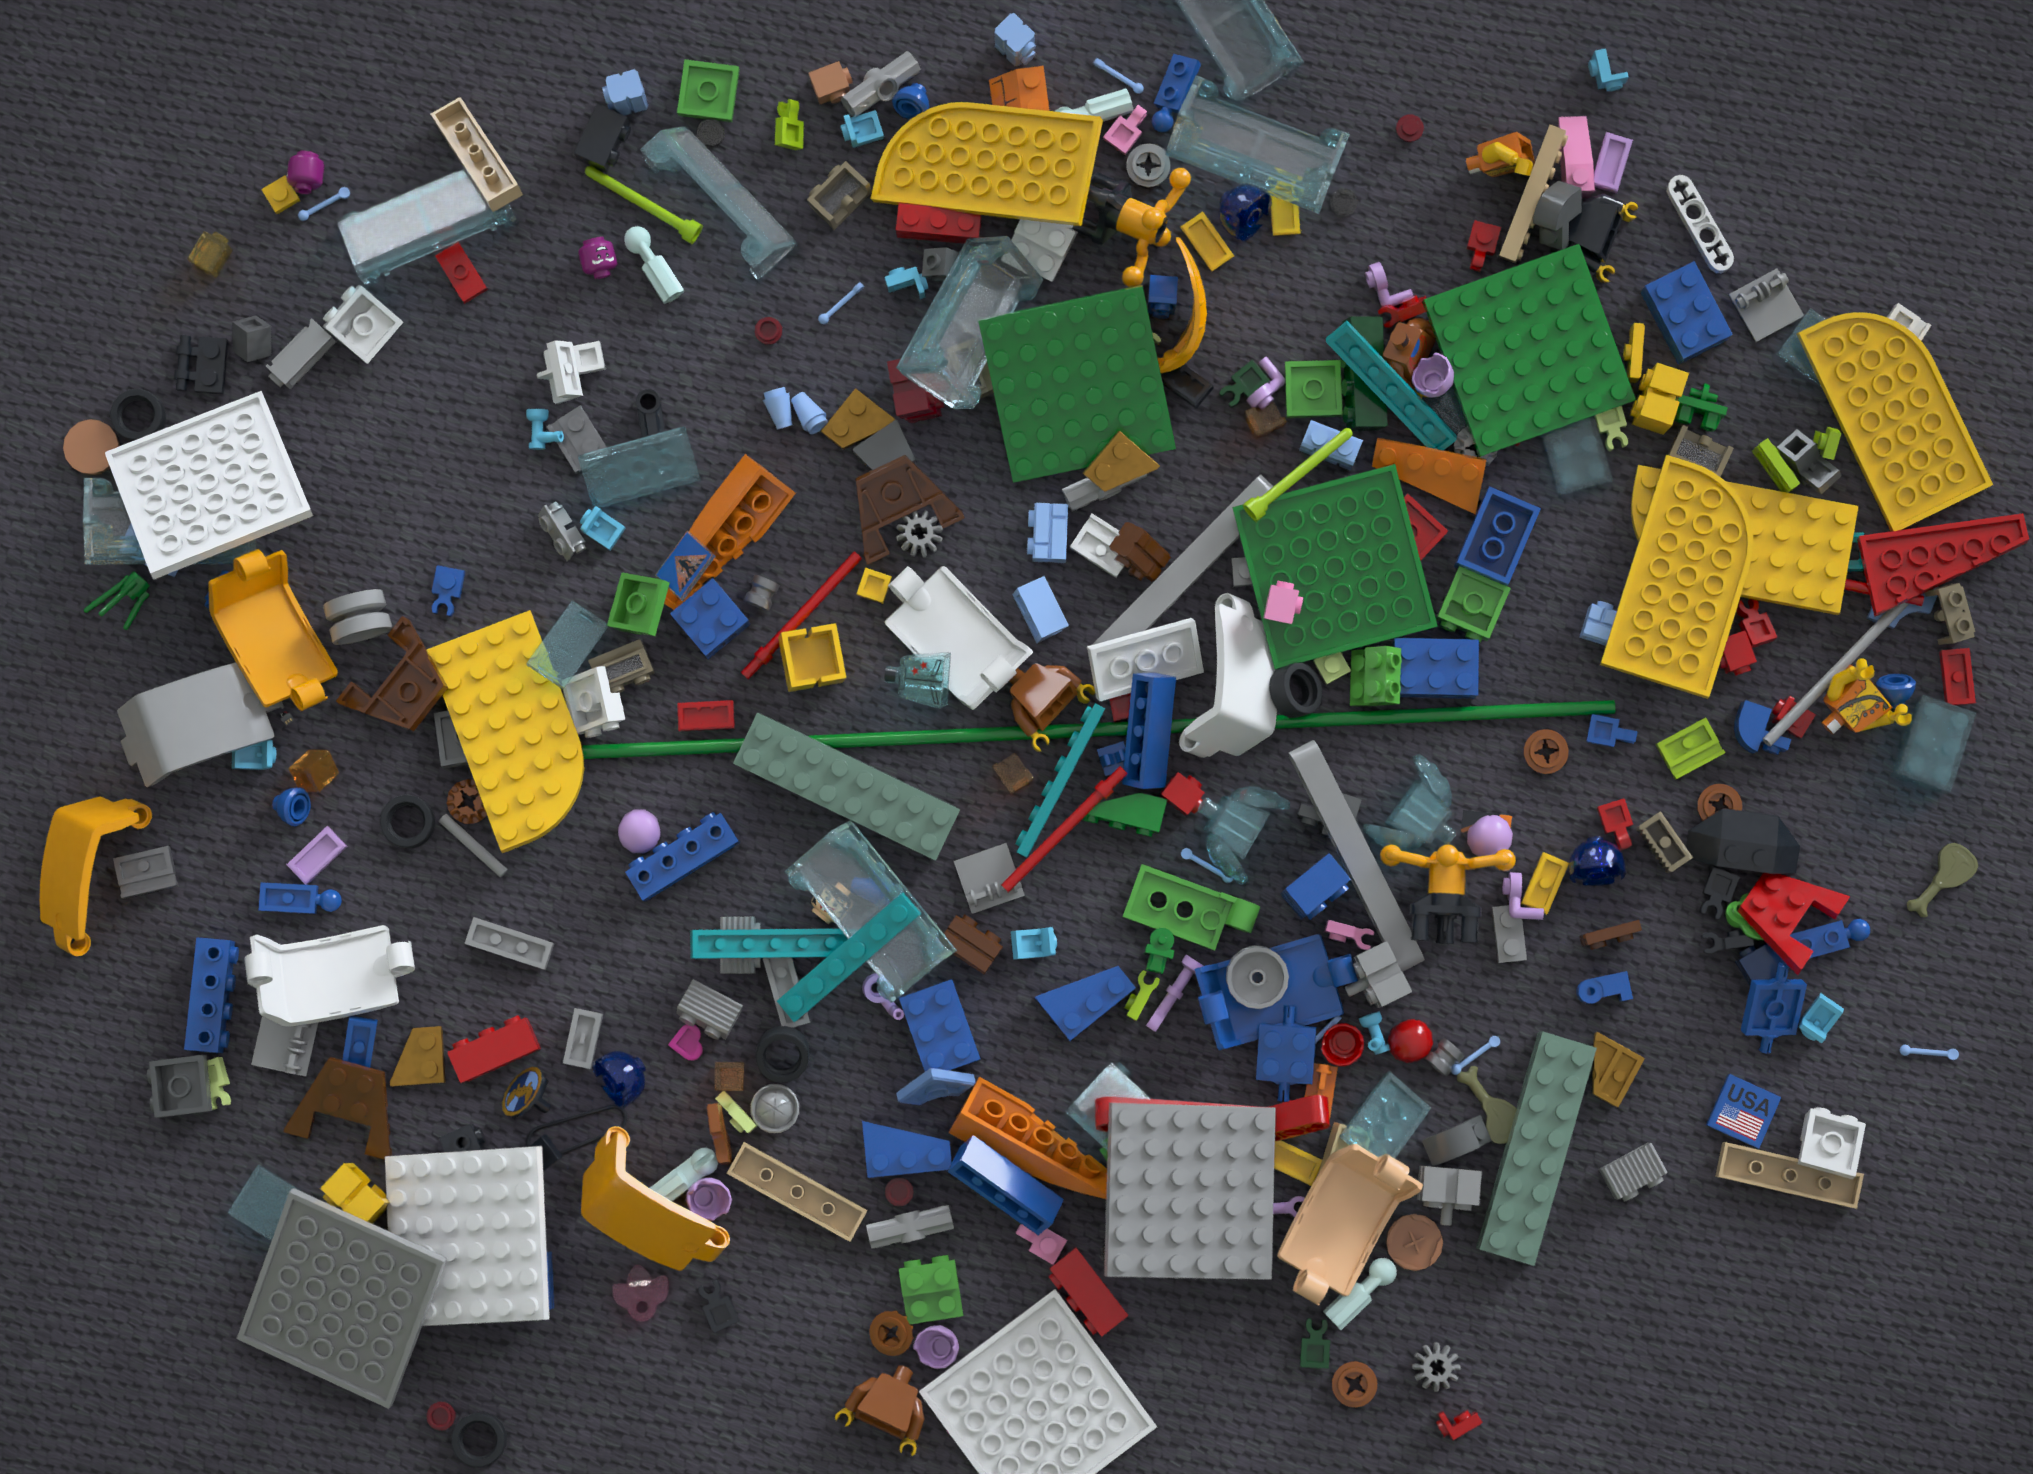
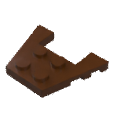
(892, 494)
(408, 690)
(349, 1094)

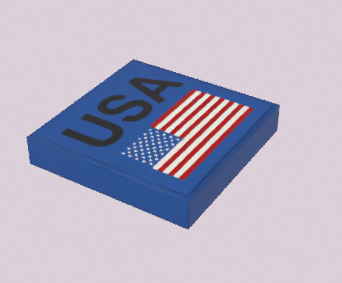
(1743, 1111)

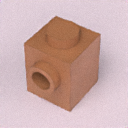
(830, 82)

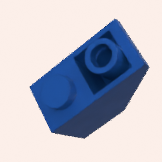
(1162, 296)

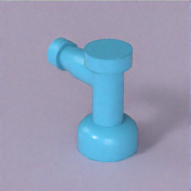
(539, 437)
(1372, 1022)

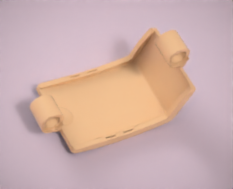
(1344, 1219)

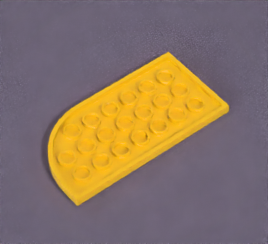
(992, 162)
(1895, 415)
(1797, 543)
(1683, 581)
(512, 729)

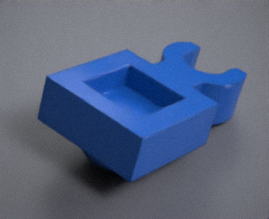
(447, 584)

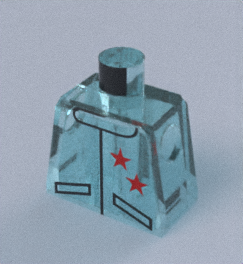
(922, 678)

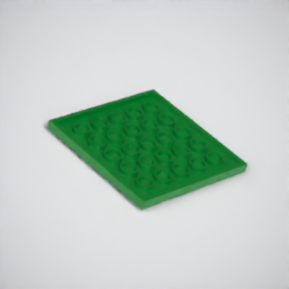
(1529, 350)
(1074, 379)
(1349, 559)

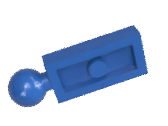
(1174, 90)
(296, 898)
(1832, 936)
(360, 1040)

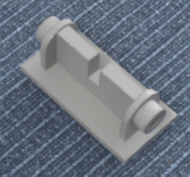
(566, 542)

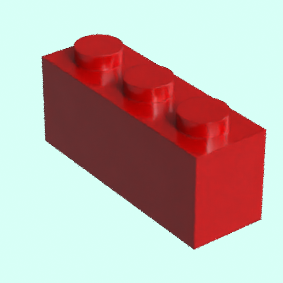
(936, 224)
(493, 1049)
(1087, 1292)

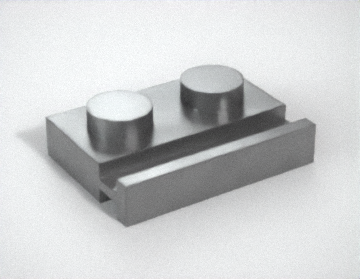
(579, 436)
(145, 872)

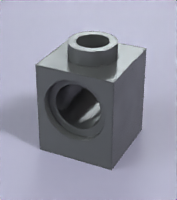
(938, 263)

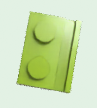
(1775, 466)
(1690, 748)

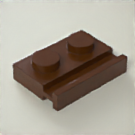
(1622, 932)

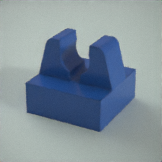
(1112, 757)

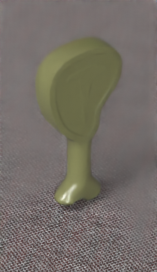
(1955, 867)
(1498, 1111)

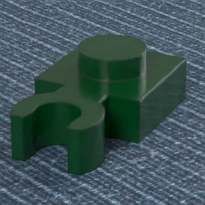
(1246, 382)
(1315, 1350)

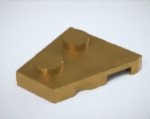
(856, 420)
(1119, 463)
(421, 1059)
(1613, 1069)

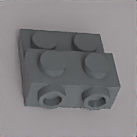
(179, 1086)

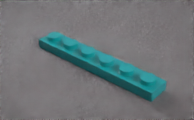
(1390, 387)
(1054, 789)
(765, 943)
(848, 957)

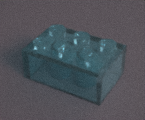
(1933, 744)

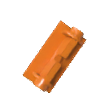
(1323, 1082)

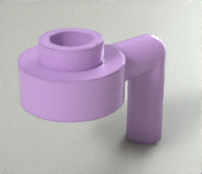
(1376, 278)
(1262, 396)
(1513, 888)
(875, 997)

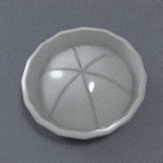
(774, 1108)

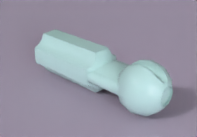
(1105, 106)
(655, 267)
(685, 1175)
(1344, 1308)

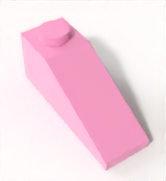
(1577, 155)

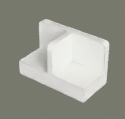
(561, 371)

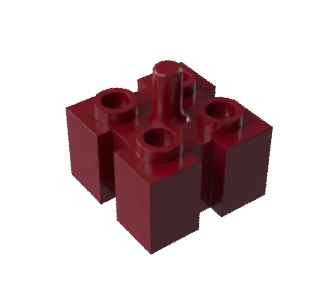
(910, 399)

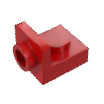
(1800, 726)
(1463, 1423)

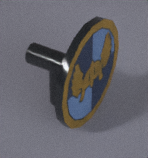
(526, 1092)

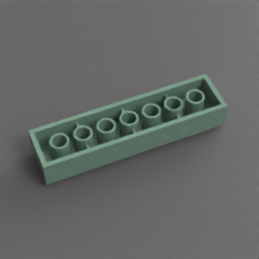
(846, 786)
(1536, 1148)

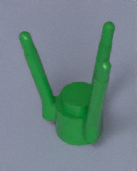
(130, 585)

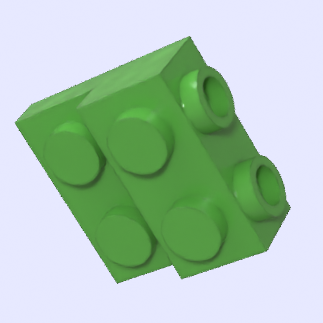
(638, 604)
(1472, 605)
(1375, 676)
(930, 1290)

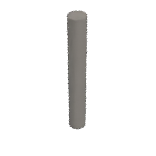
(473, 845)

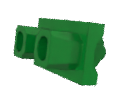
(1711, 412)
(1159, 950)

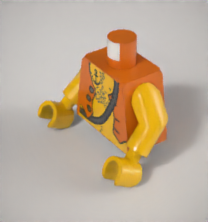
(1503, 156)
(1859, 703)

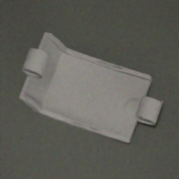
(192, 722)

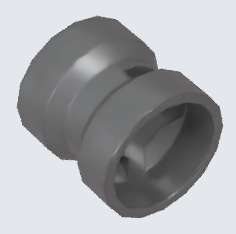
(761, 592)
(1444, 1057)

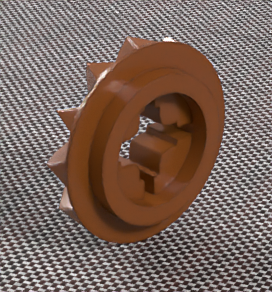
(1553, 741)
(1712, 794)
(455, 800)
(879, 1332)
(1368, 1383)

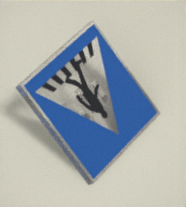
(685, 565)

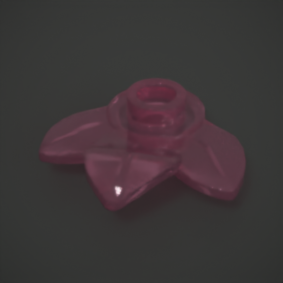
(641, 1289)

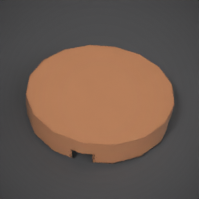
(87, 445)
(1414, 1242)

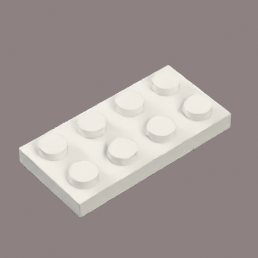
(1162, 650)

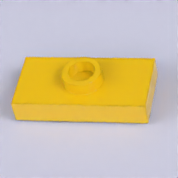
(1634, 352)
(1544, 882)

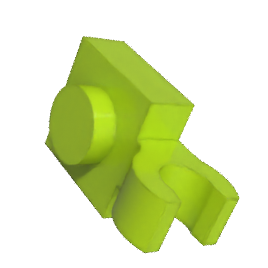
(787, 127)
(1827, 442)
(1137, 1002)

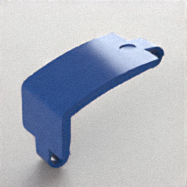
(1310, 989)

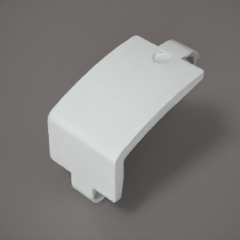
(950, 619)
(1243, 702)
(327, 975)

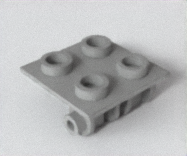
(1766, 304)
(983, 875)
(284, 1047)

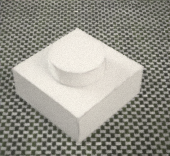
(589, 357)

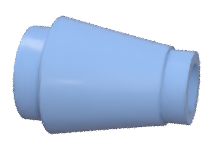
(779, 407)
(810, 415)

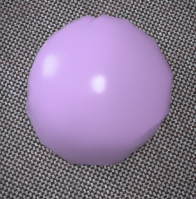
(1433, 376)
(639, 831)
(1489, 835)
(708, 1198)
(936, 1346)

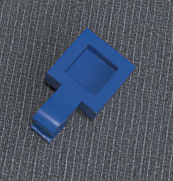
(1605, 732)

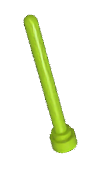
(688, 229)
(1257, 506)

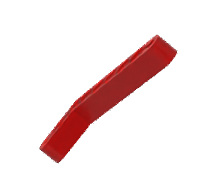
(1291, 1117)

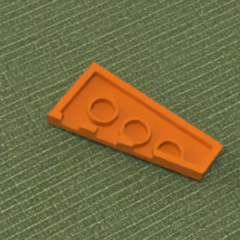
(1436, 471)

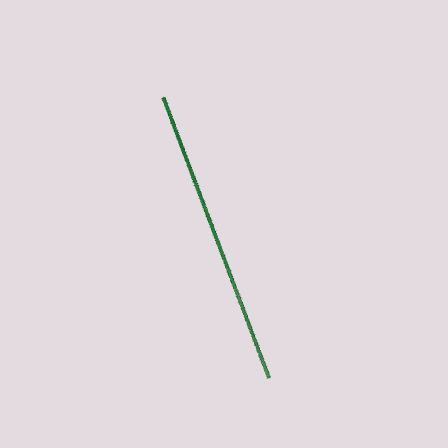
(1113, 728)

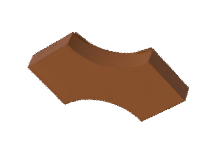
(719, 1134)

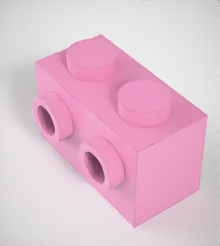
(1282, 602)

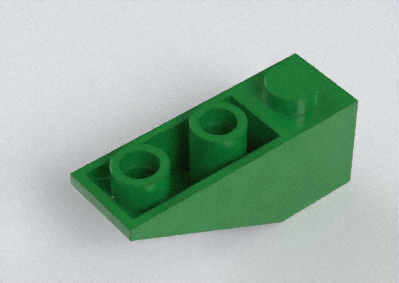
(1134, 811)

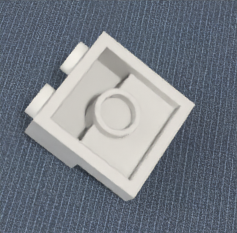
(1044, 245)
(361, 323)
(592, 703)
(1831, 1142)

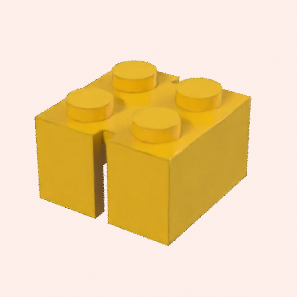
(1657, 404)
(812, 658)
(350, 1191)

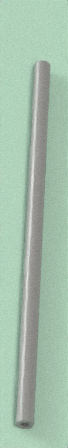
(1825, 681)

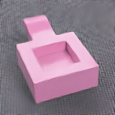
(1125, 132)
(1340, 932)
(1046, 1245)

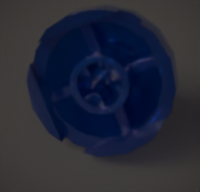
(1242, 209)
(1596, 862)
(622, 1076)

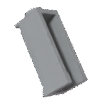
(300, 355)

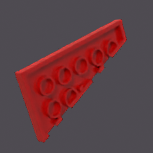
(1920, 559)

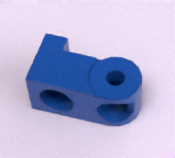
(1593, 989)

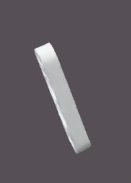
(1705, 221)

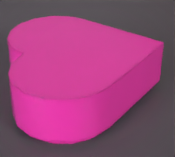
(687, 1042)

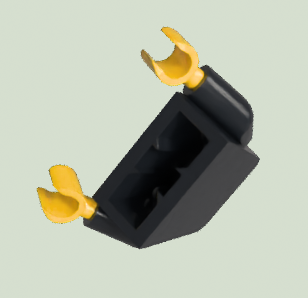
(1597, 228)

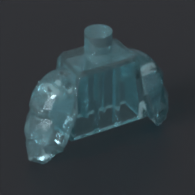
(1420, 813)
(1235, 825)

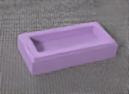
(1611, 162)
(317, 855)

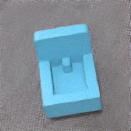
(1600, 68)
(862, 129)
(902, 278)
(601, 527)
(255, 757)
(1033, 943)
(1820, 1018)

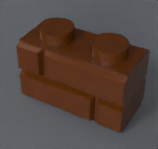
(1139, 552)
(972, 945)

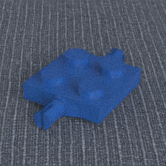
(1773, 1007)
(1286, 1053)

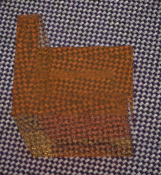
(1264, 421)
(314, 770)
(1013, 774)
(729, 1076)

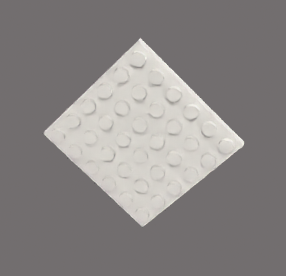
(208, 485)
(486, 1220)
(1038, 1398)

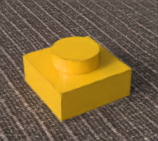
(280, 195)
(874, 585)

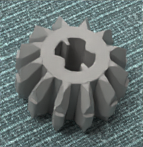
(926, 525)
(1427, 1370)

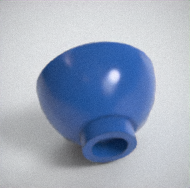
(911, 101)
(1896, 688)
(292, 806)

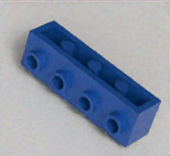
(1149, 730)
(681, 857)
(210, 995)
(1005, 1185)

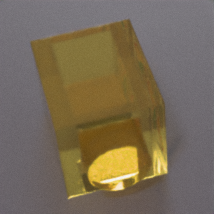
(210, 253)

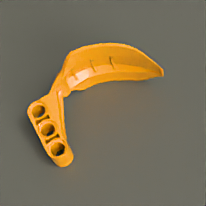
(1195, 329)

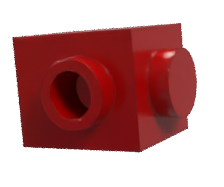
(1737, 654)
(1183, 793)

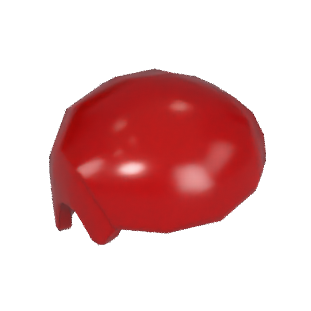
(1410, 1041)
(1342, 1044)

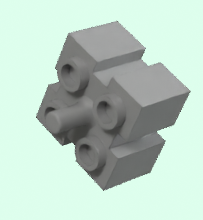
(1378, 976)
(1449, 1190)

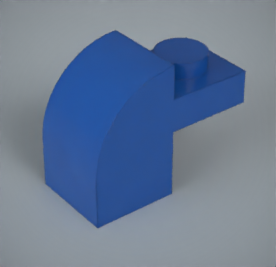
(1750, 729)

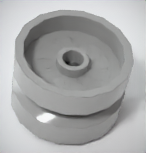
(357, 617)
(1253, 960)

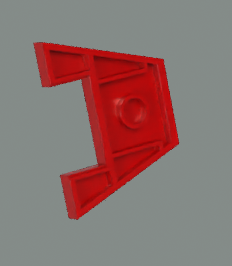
(1778, 906)

